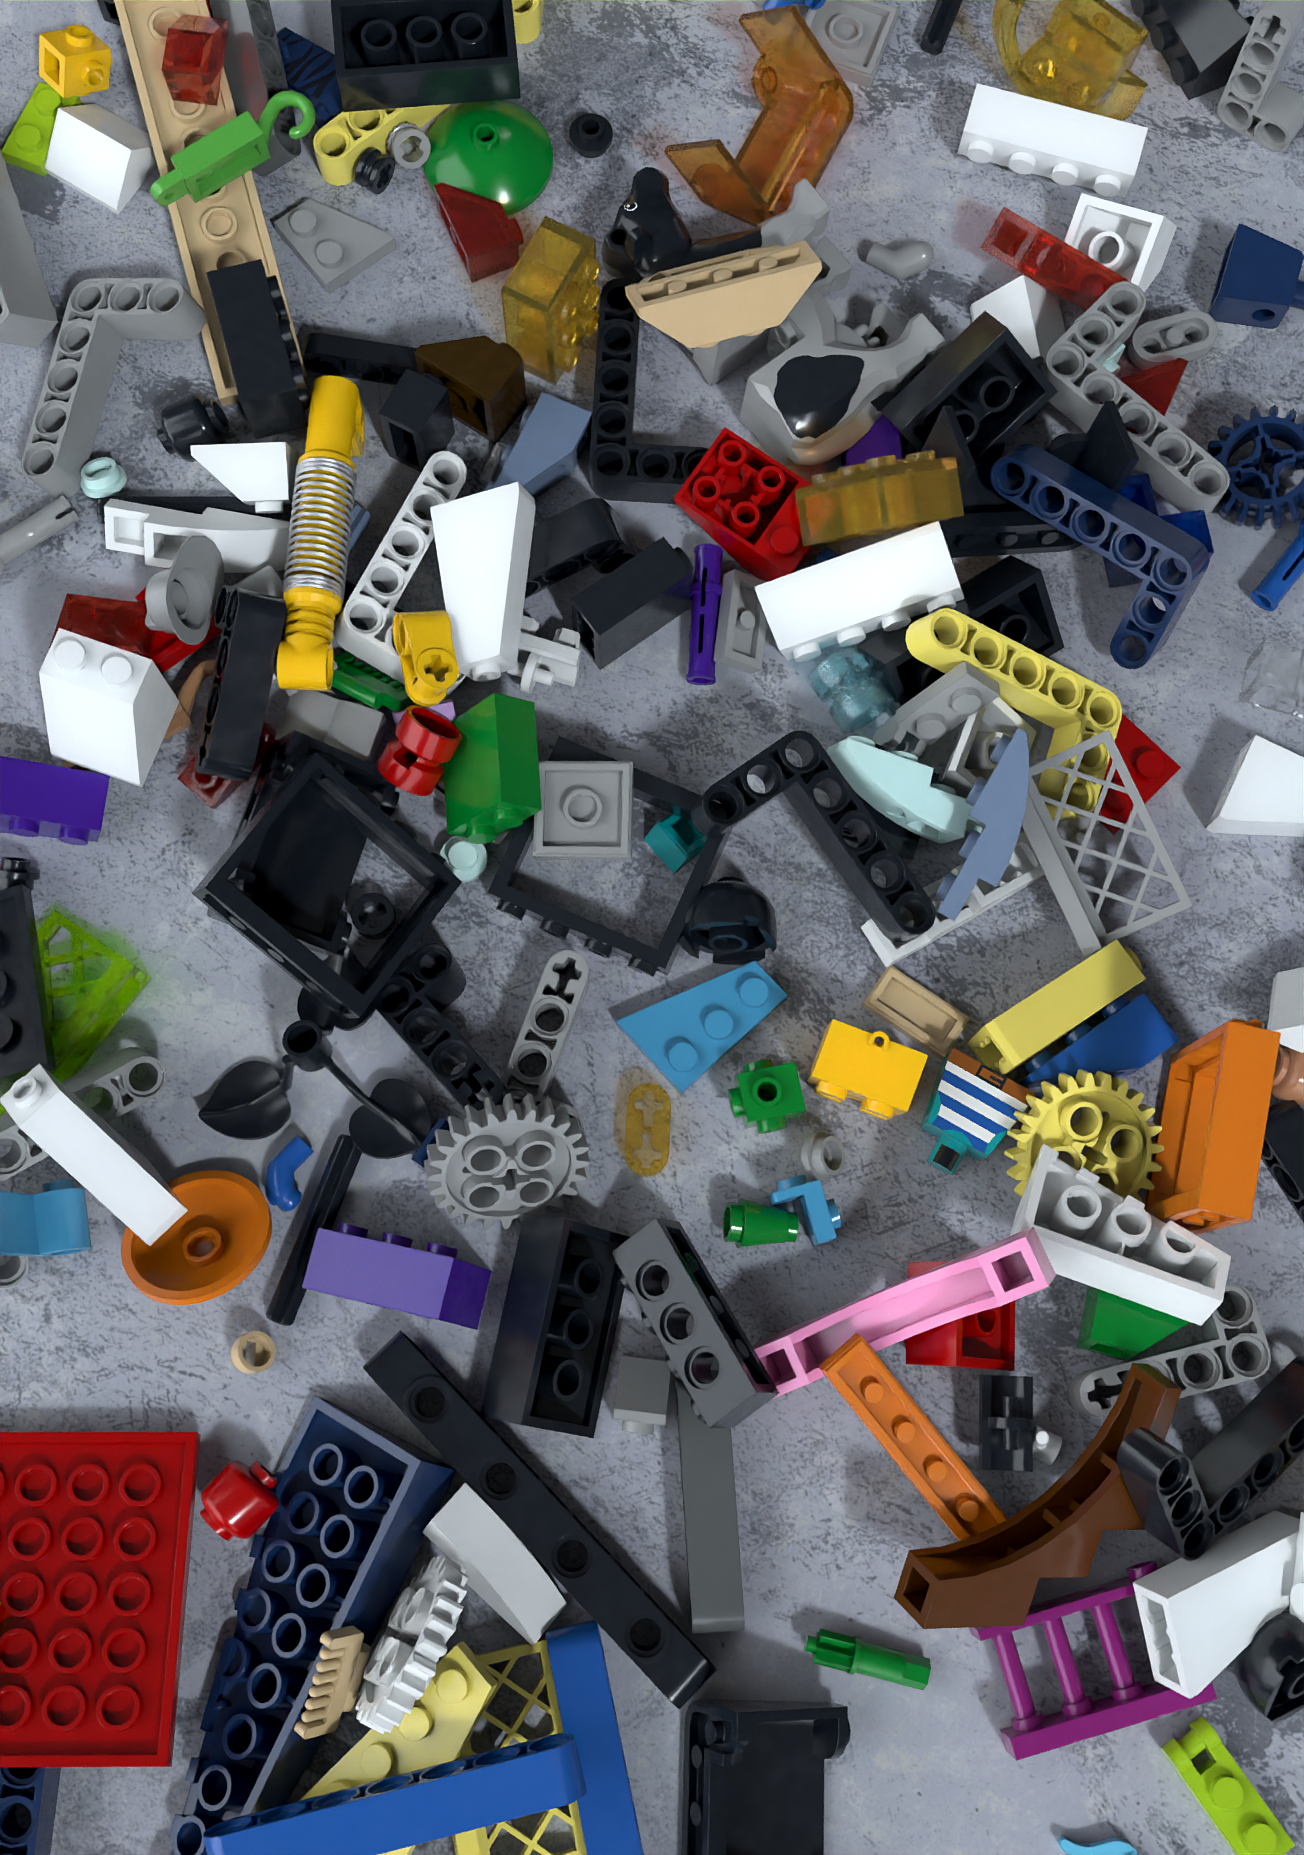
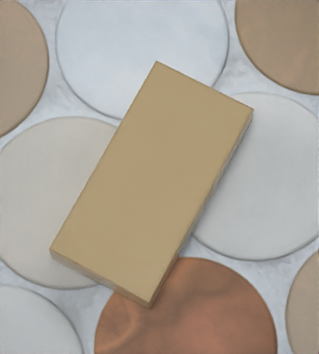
(915, 1012)

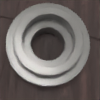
(822, 1156)

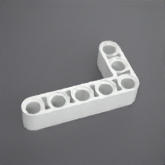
(396, 570)

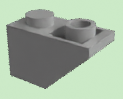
(641, 1394)

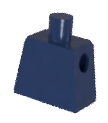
(1257, 281)

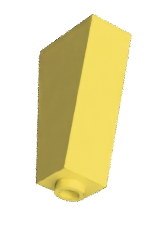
(1057, 1008)

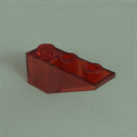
(1048, 260)

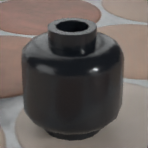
(192, 422)

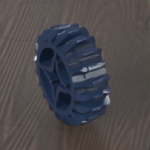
(1246, 473)

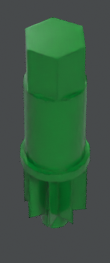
(868, 1659)

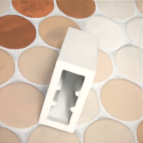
(1262, 793)

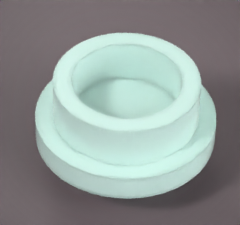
(102, 478)
(464, 858)

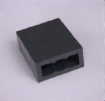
(632, 602)

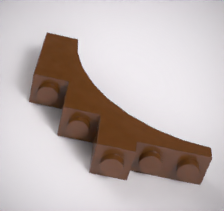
(996, 1573)

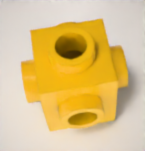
(74, 61)

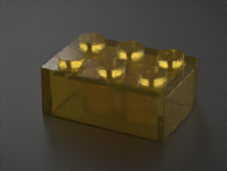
(552, 299)
(879, 498)

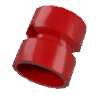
(421, 747)

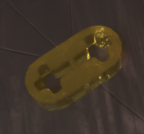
(635, 1130)

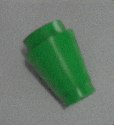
(758, 1224)

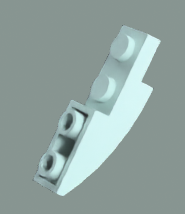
(903, 791)

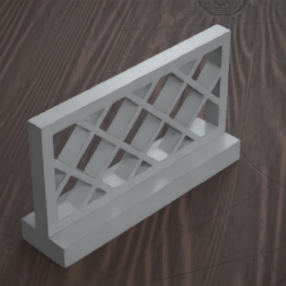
(1063, 872)

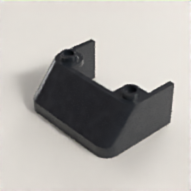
(999, 526)

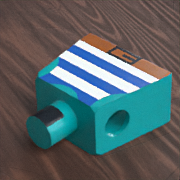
(969, 1110)

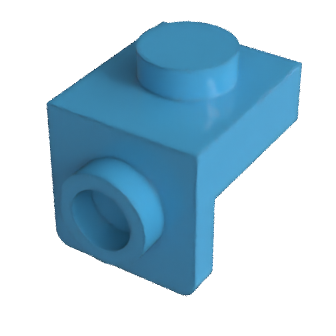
(819, 1214)

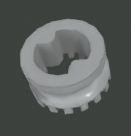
(397, 152)

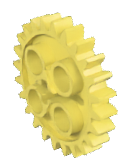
(1048, 1122)

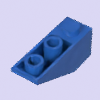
(1118, 1046)

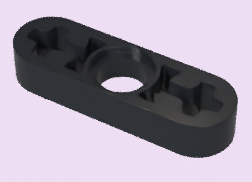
(357, 358)

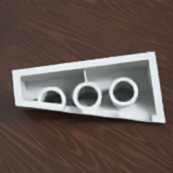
(1118, 1244)

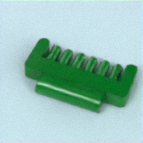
(368, 685)

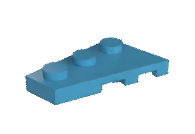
(703, 1023)

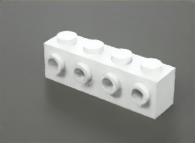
(1052, 141)

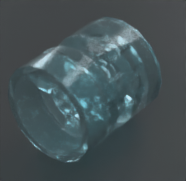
(846, 684)

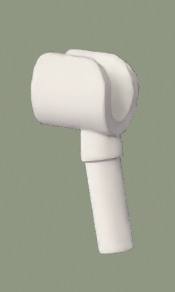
(1045, 1445)

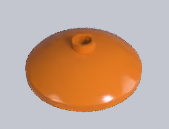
(222, 1218)

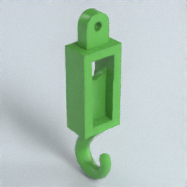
(229, 151)

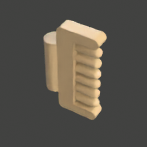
(336, 1684)

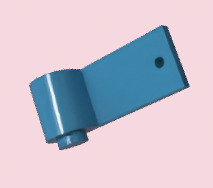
(45, 1222)

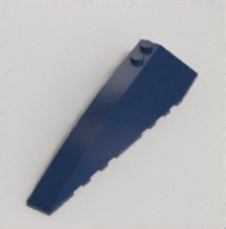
(326, 1562)

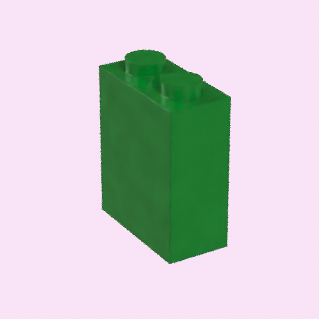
(494, 771)

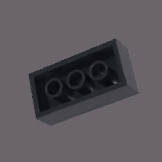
(424, 52)

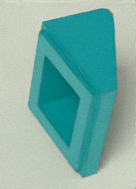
(675, 841)

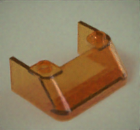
(792, 138)

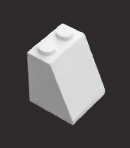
(104, 706)

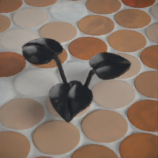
(251, 1096)

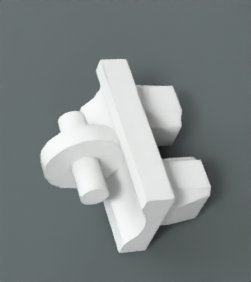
(544, 659)

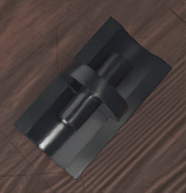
(1006, 1423)

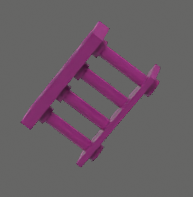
(1080, 1715)

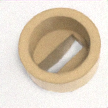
(260, 1353)

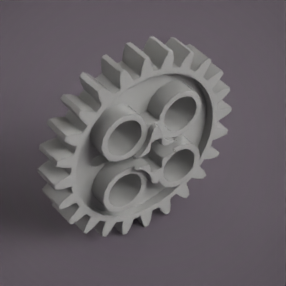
(506, 1161)

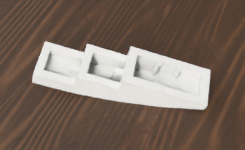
(1020, 872)

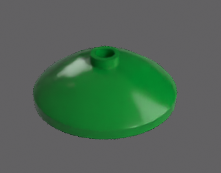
(505, 169)

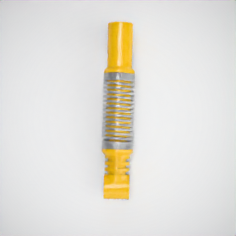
(320, 514)

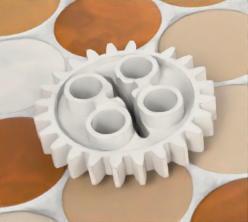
(398, 1672)

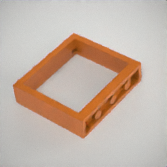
(1214, 1127)

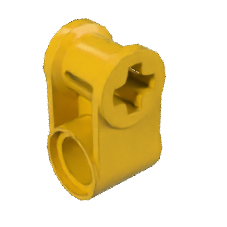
(425, 654)

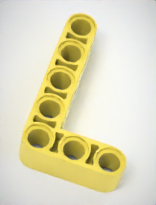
(351, 136)
(1075, 712)

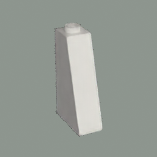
(484, 573)
(93, 1153)
(1212, 1607)

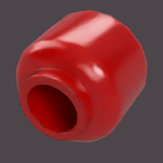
(239, 1500)

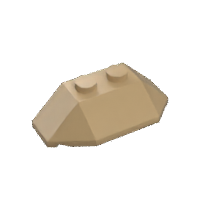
(726, 293)

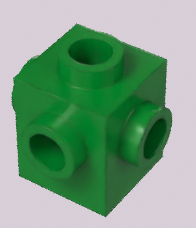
(780, 1083)

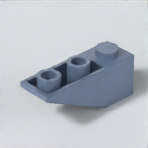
(548, 446)

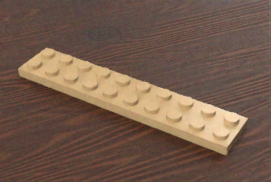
(228, 223)

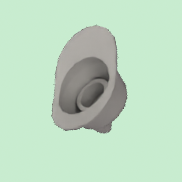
(187, 592)

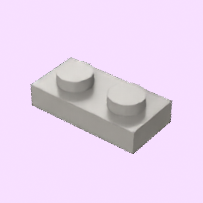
(740, 624)

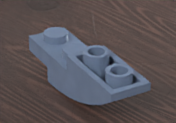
(1001, 807)

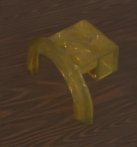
(1077, 58)

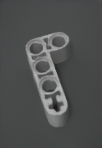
(1253, 97)
(548, 1044)
(1212, 1353)

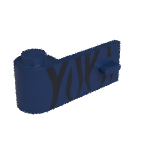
(311, 73)

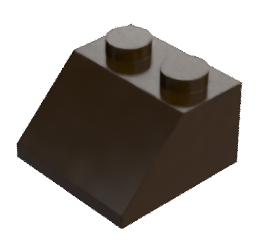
(481, 379)

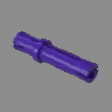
(705, 598)

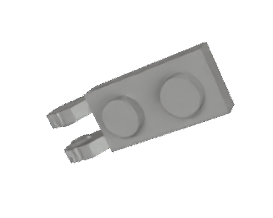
(937, 710)

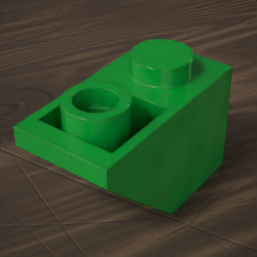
(1121, 1326)

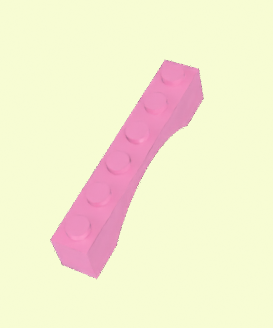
(930, 1299)

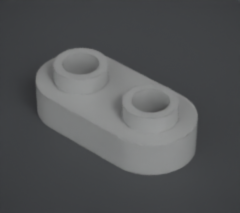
(1168, 338)

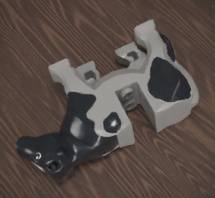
(822, 375)

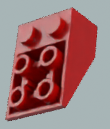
(747, 506)

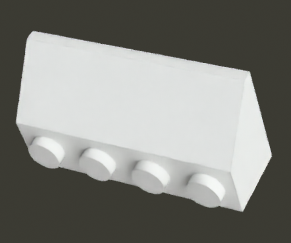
(861, 593)

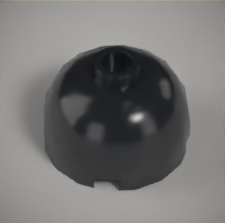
(730, 922)
(1273, 1668)

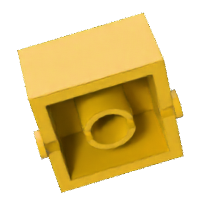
(868, 1072)

